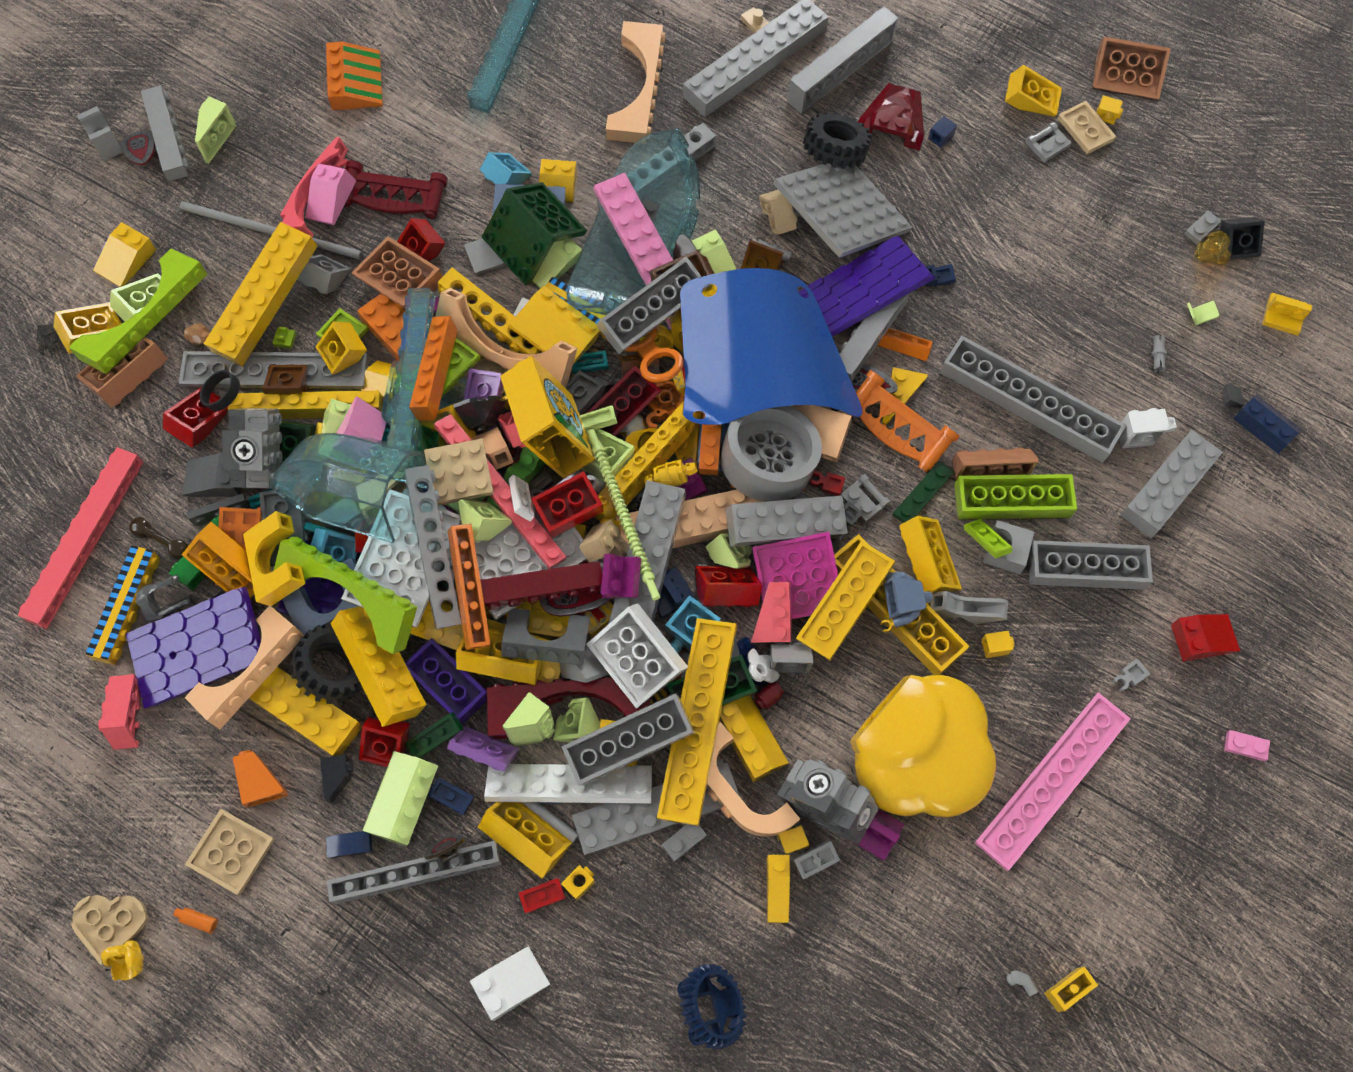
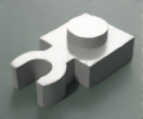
(1132, 674)

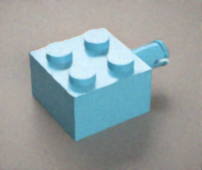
(683, 622)

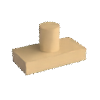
(754, 19)

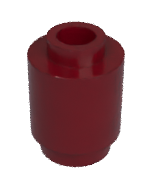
(769, 695)

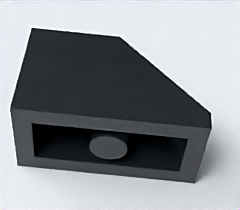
(335, 775)

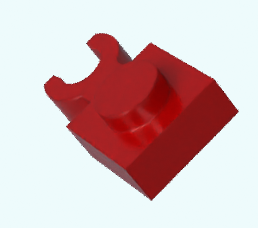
(831, 483)

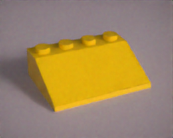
(550, 319)

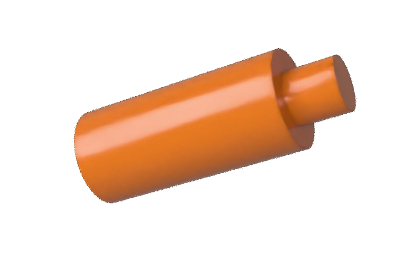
(196, 919)

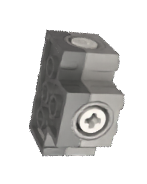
(252, 446)
(829, 799)

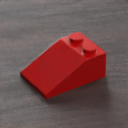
(191, 419)
(1204, 636)

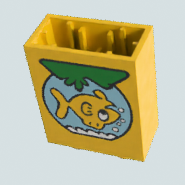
(547, 417)

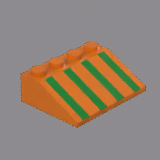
(353, 76)

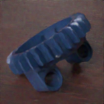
(725, 1002)

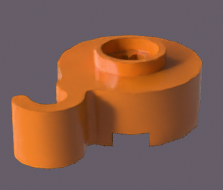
(660, 409)

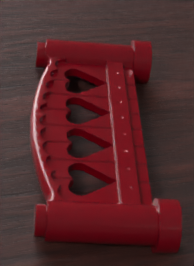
(430, 191)

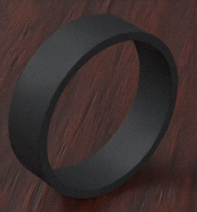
(228, 397)

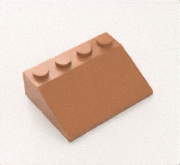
(1130, 67)
(395, 269)
(126, 374)

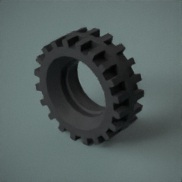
(845, 152)
(310, 679)

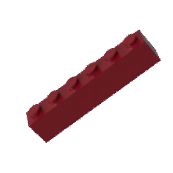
(541, 584)

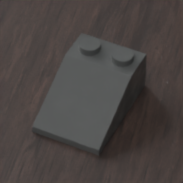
(207, 478)

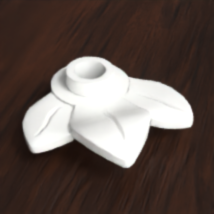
(760, 667)

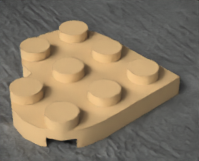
(108, 922)

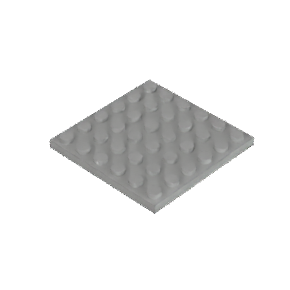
(842, 207)

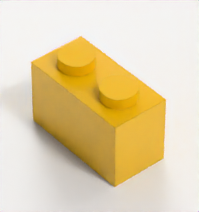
(1071, 989)

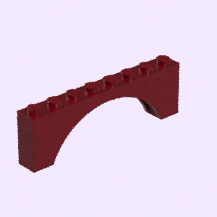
(505, 699)

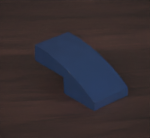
(943, 275)
(348, 844)

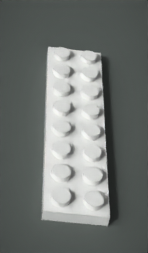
(558, 784)

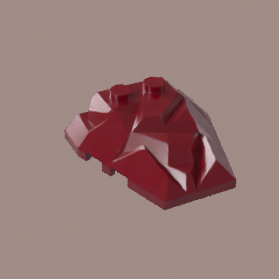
(897, 112)

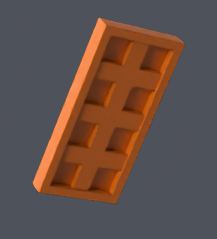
(237, 522)

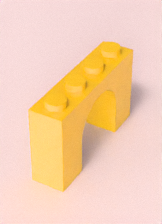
(260, 543)

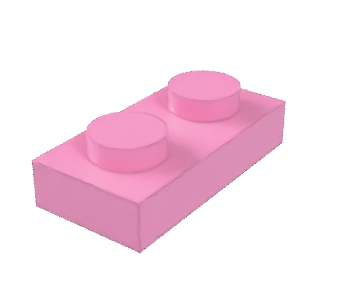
(1247, 745)

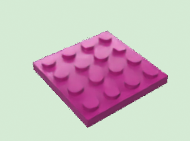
(805, 563)

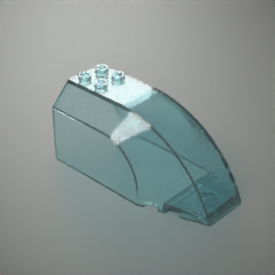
(345, 480)

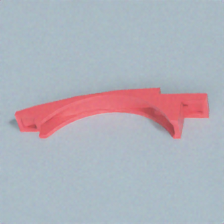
(294, 209)

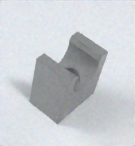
(100, 133)
(1021, 542)

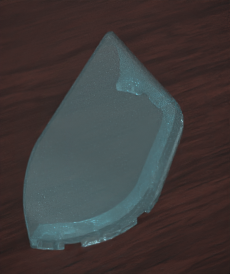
(657, 171)

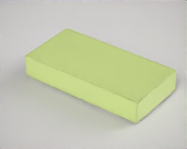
(599, 418)

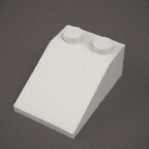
(509, 983)

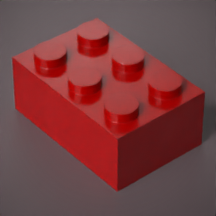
(567, 504)

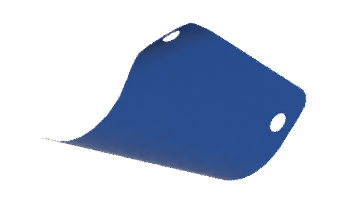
(758, 348)

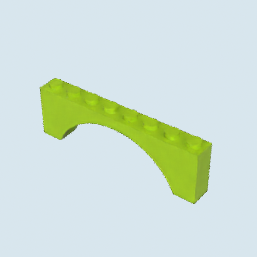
(108, 347)
(388, 612)

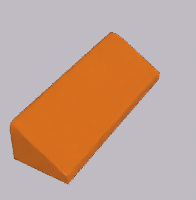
(906, 344)

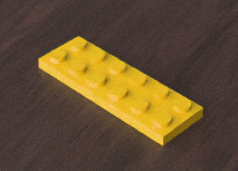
(845, 600)

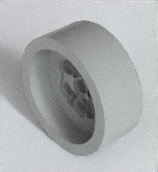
(771, 453)

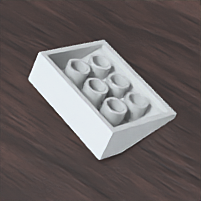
(636, 655)

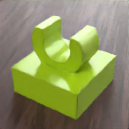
(284, 338)

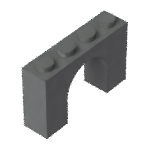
(566, 649)

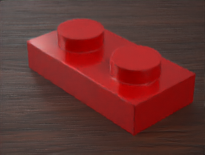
(541, 895)

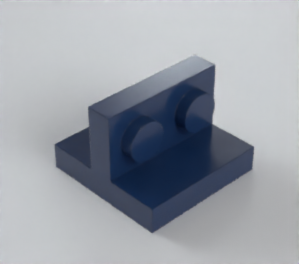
(673, 593)

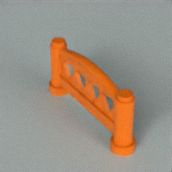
(935, 440)

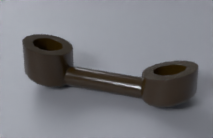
(141, 528)

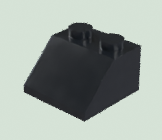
(1244, 236)

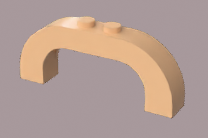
(733, 805)

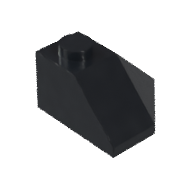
(480, 413)

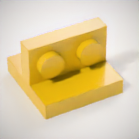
(1285, 313)

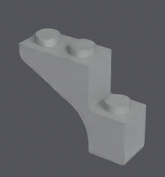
(969, 608)

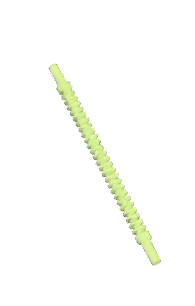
(647, 576)

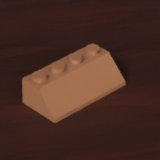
(995, 462)

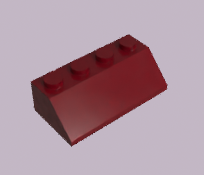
(628, 399)

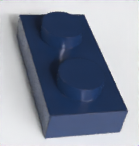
(451, 796)

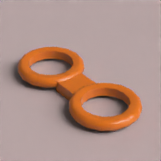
(650, 351)

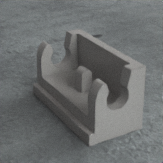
(815, 859)

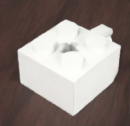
(1145, 427)

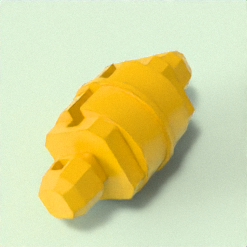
(672, 473)

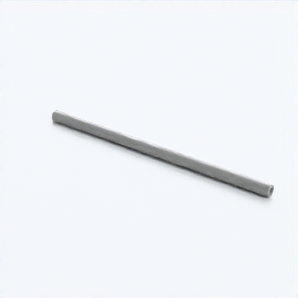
(253, 225)

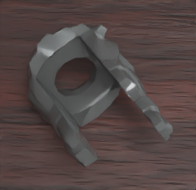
(150, 607)

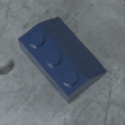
(1267, 424)

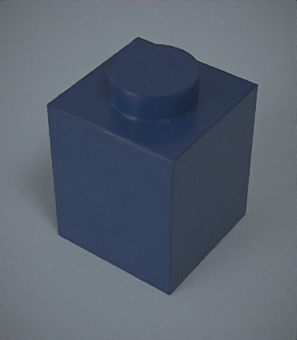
(942, 131)

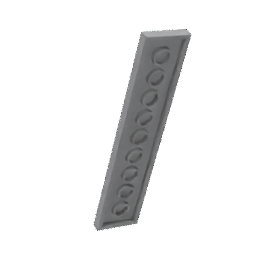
(200, 365)

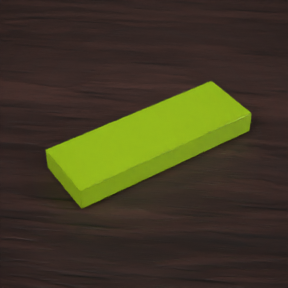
(988, 538)

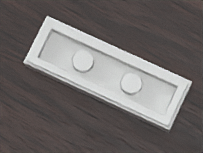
(521, 498)

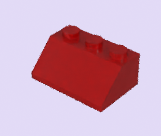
(727, 586)

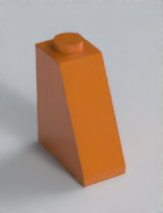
(256, 780)

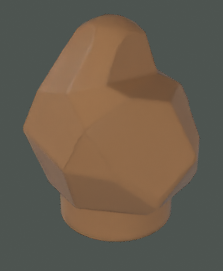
(196, 334)

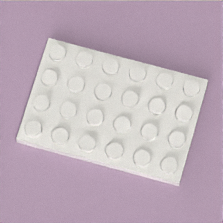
(511, 555)
(399, 563)

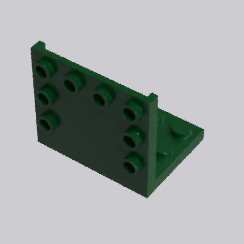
(527, 227)

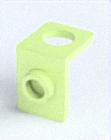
(1203, 312)

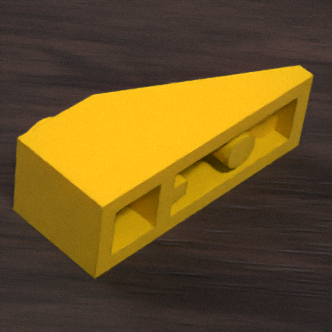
(778, 888)

